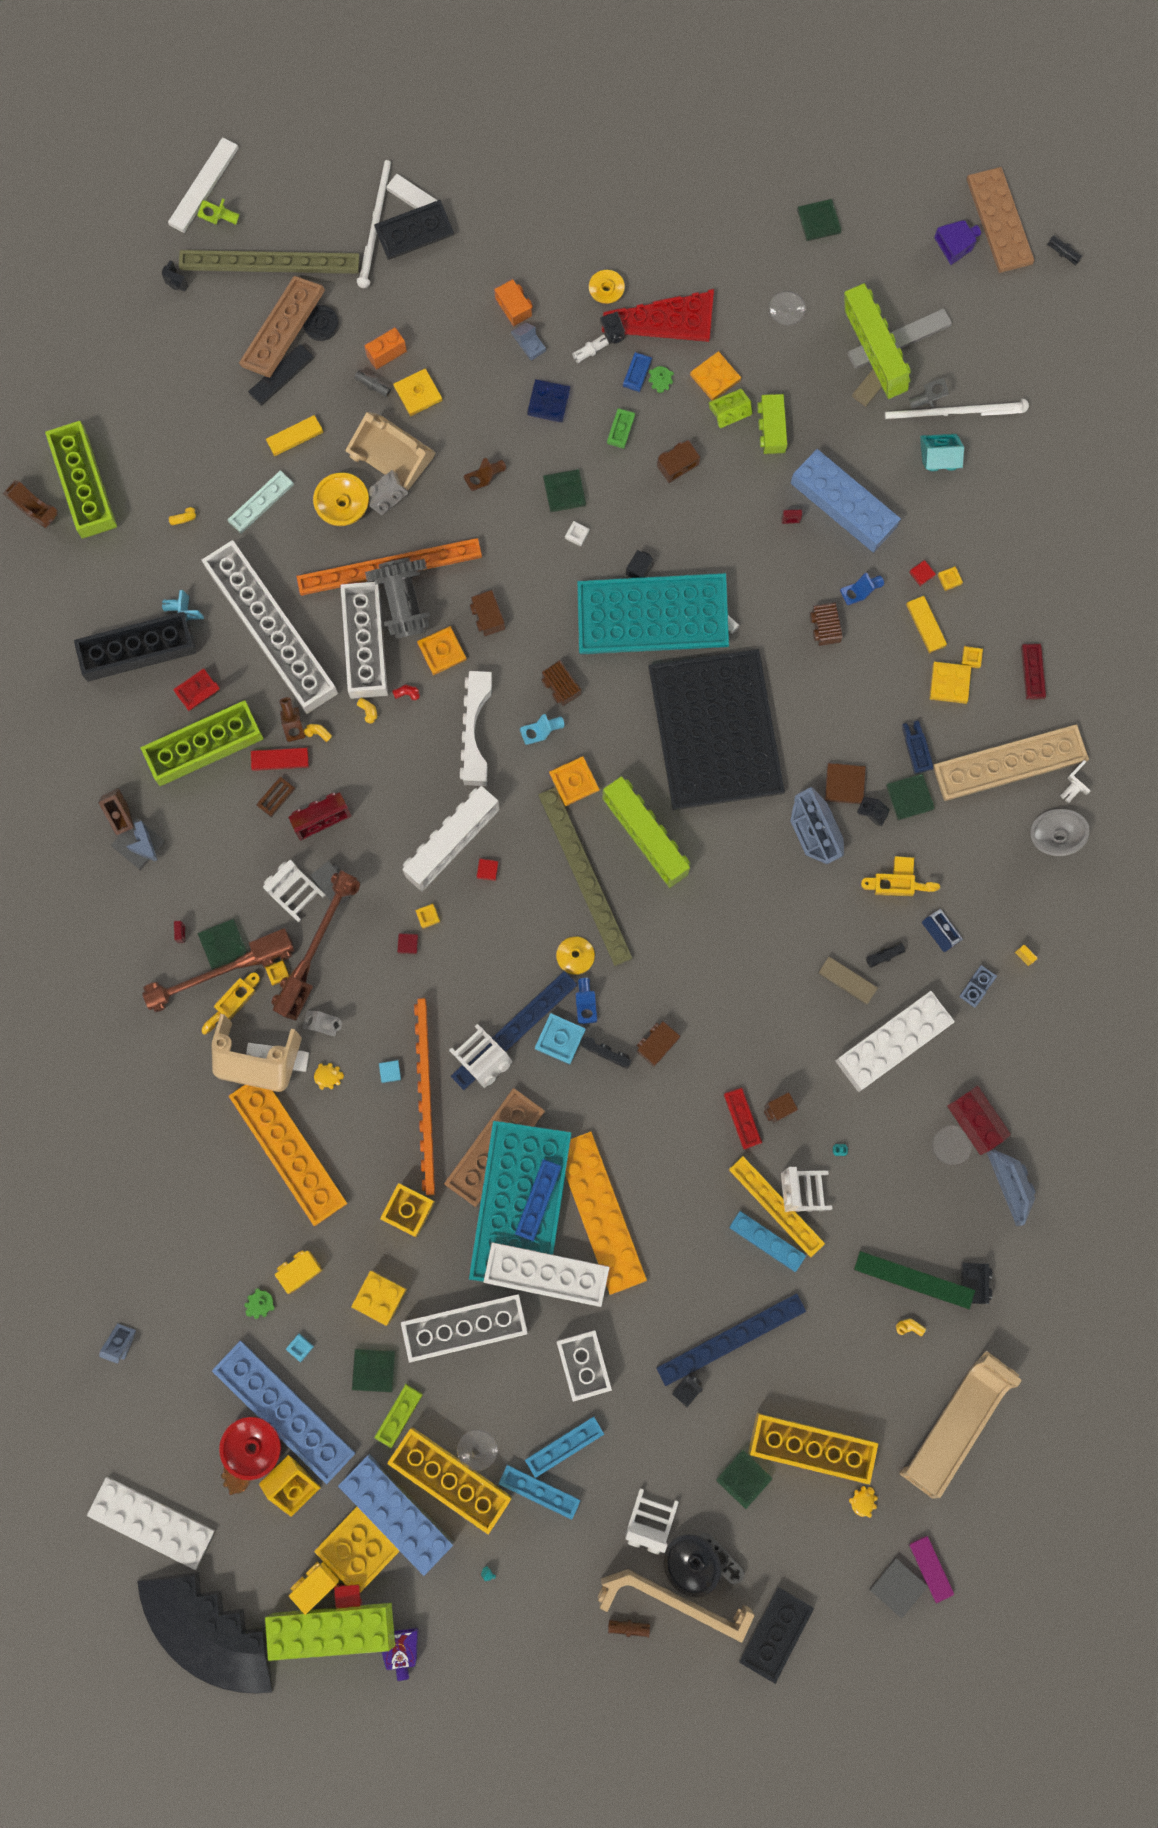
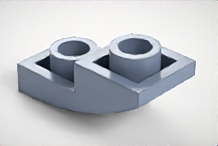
(977, 986)

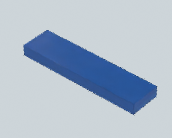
(538, 1200)

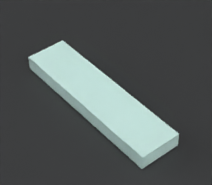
(260, 502)

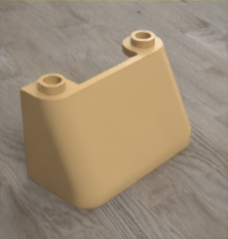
(389, 449)

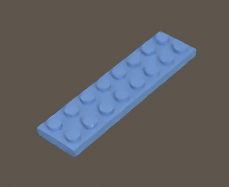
(277, 1404)

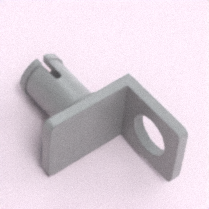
(322, 1023)

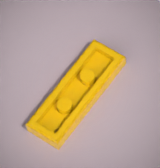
(294, 435)
(926, 624)

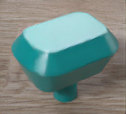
(840, 1149)
(487, 1574)

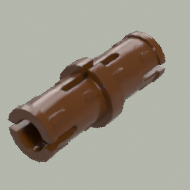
(628, 1628)

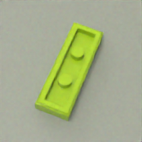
(398, 1416)

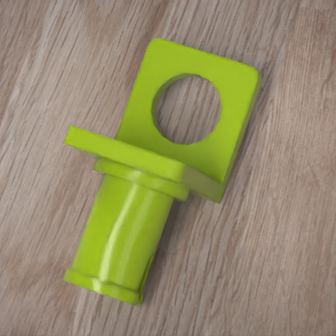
(219, 213)

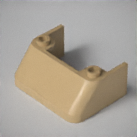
(249, 1070)

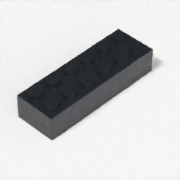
(135, 646)

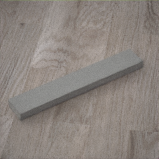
(907, 335)

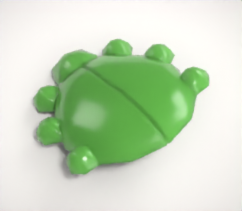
(660, 378)
(259, 1304)

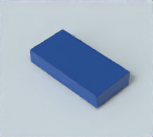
(637, 372)

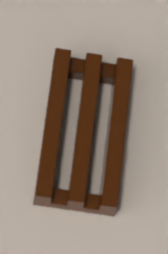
(282, 800)

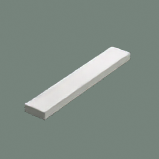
(203, 185)

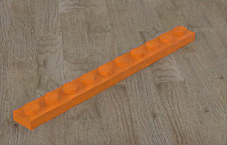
(355, 573)
(425, 1125)

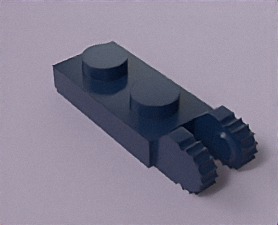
(917, 748)

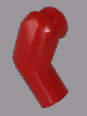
(408, 690)

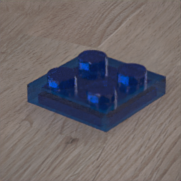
(548, 401)

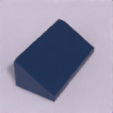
(942, 930)

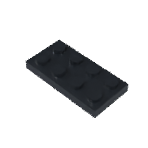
(414, 229)
(776, 1635)

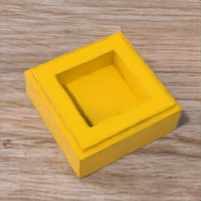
(950, 578)
(972, 657)
(903, 865)
(427, 916)
(1026, 955)
(277, 972)

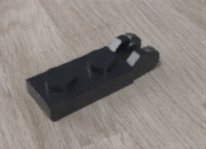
(605, 1052)

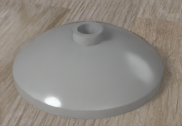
(1059, 832)

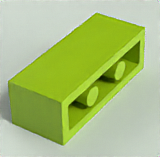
(772, 424)

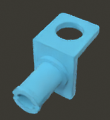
(181, 605)
(542, 728)

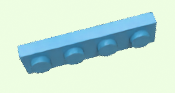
(767, 1241)
(564, 1447)
(539, 1492)

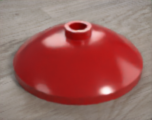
(235, 1449)

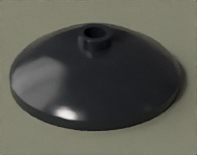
(684, 1571)

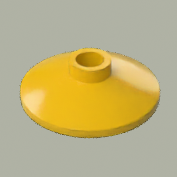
(606, 279)
(575, 965)

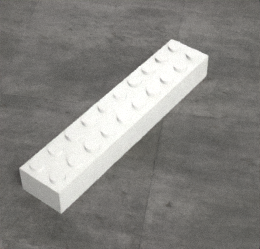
(269, 627)

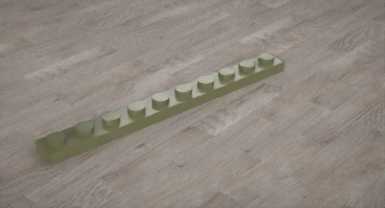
(269, 261)
(585, 877)

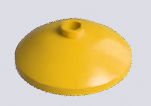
(340, 489)

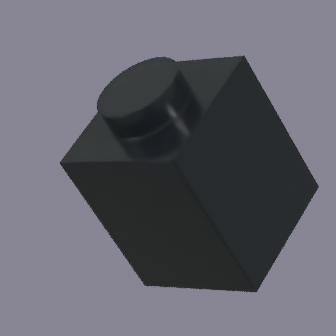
(639, 565)

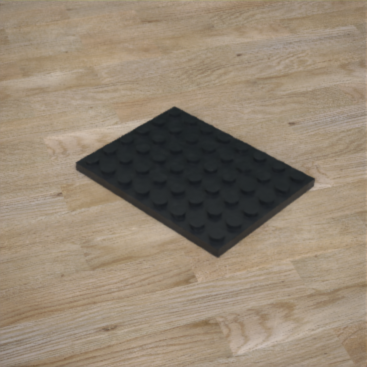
(716, 729)

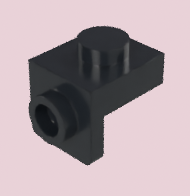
(173, 279)
(613, 328)
(874, 810)

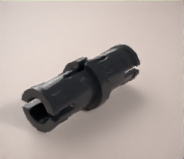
(1064, 250)
(885, 954)

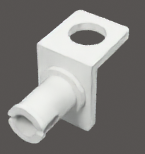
(1075, 786)

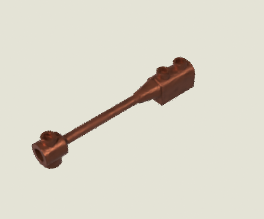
(262, 952)
(295, 987)

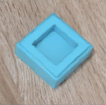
(390, 1071)
(299, 1347)

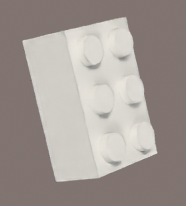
(584, 1365)

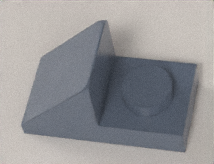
(528, 340)
(144, 846)
(117, 1344)

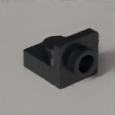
(687, 1390)

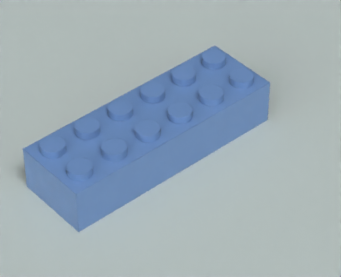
(845, 500)
(396, 1514)

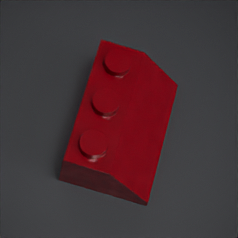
(319, 816)
(979, 1120)

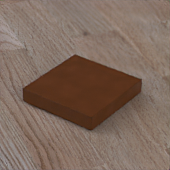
(845, 783)

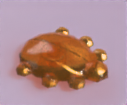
(233, 1483)

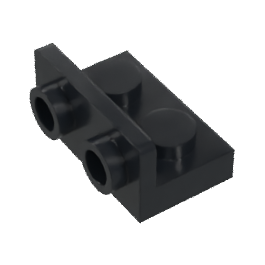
(977, 1277)

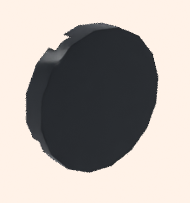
(321, 323)

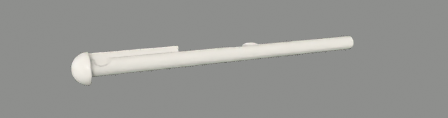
(363, 281)
(992, 409)

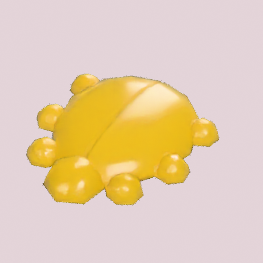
(327, 1076)
(863, 1501)

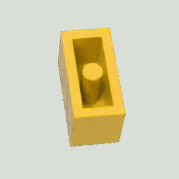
(298, 1271)

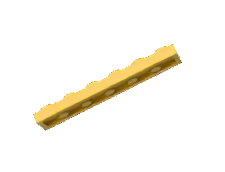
(774, 1205)

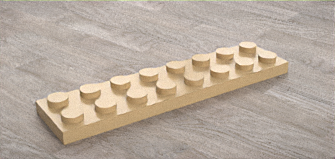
(1010, 762)

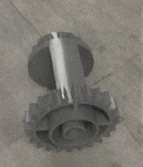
(401, 595)

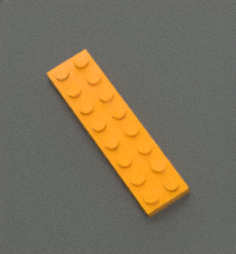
(289, 1152)
(602, 1215)

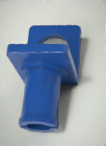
(862, 588)
(585, 1000)

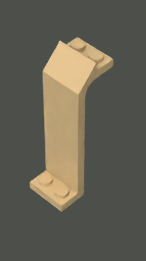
(960, 1425)
(627, 1577)

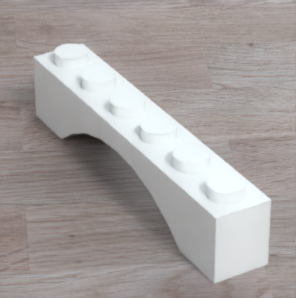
(479, 691)

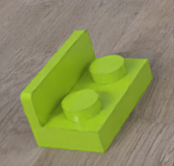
(731, 408)

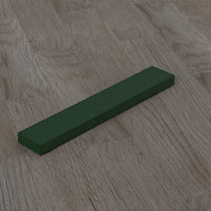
(914, 1280)

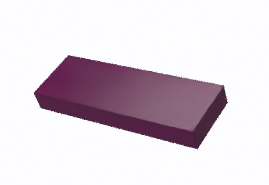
(931, 1569)

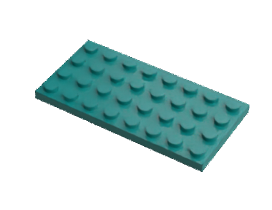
(653, 614)
(508, 1180)

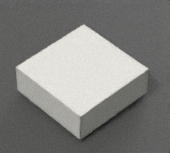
(577, 533)

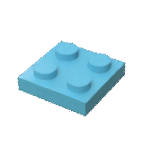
(560, 1039)

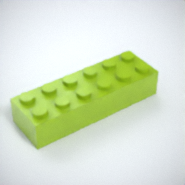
(877, 341)
(81, 479)
(202, 743)
(646, 832)
(330, 1632)

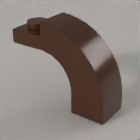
(29, 504)

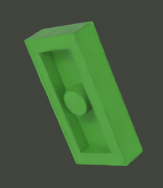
(621, 428)

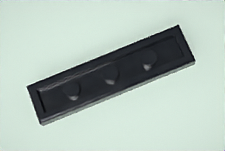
(282, 375)

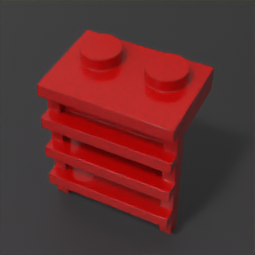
(196, 689)

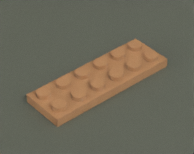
(1000, 219)
(281, 326)
(470, 1172)

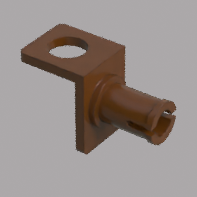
(484, 473)
(290, 719)

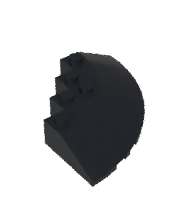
(203, 1637)

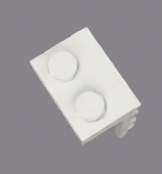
(283, 881)
(489, 1064)
(792, 1193)
(644, 1535)

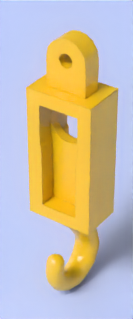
(900, 885)
(230, 1003)

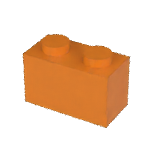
(513, 302)
(385, 348)

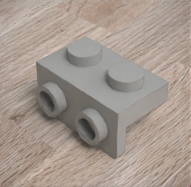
(386, 493)

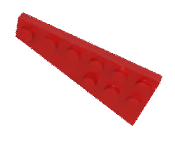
(670, 318)

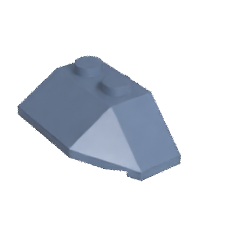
(816, 827)
(1014, 1185)

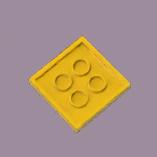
(356, 1550)

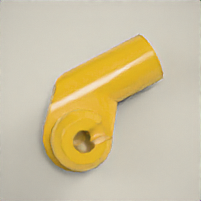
(189, 515)
(370, 710)
(318, 730)
(910, 1325)

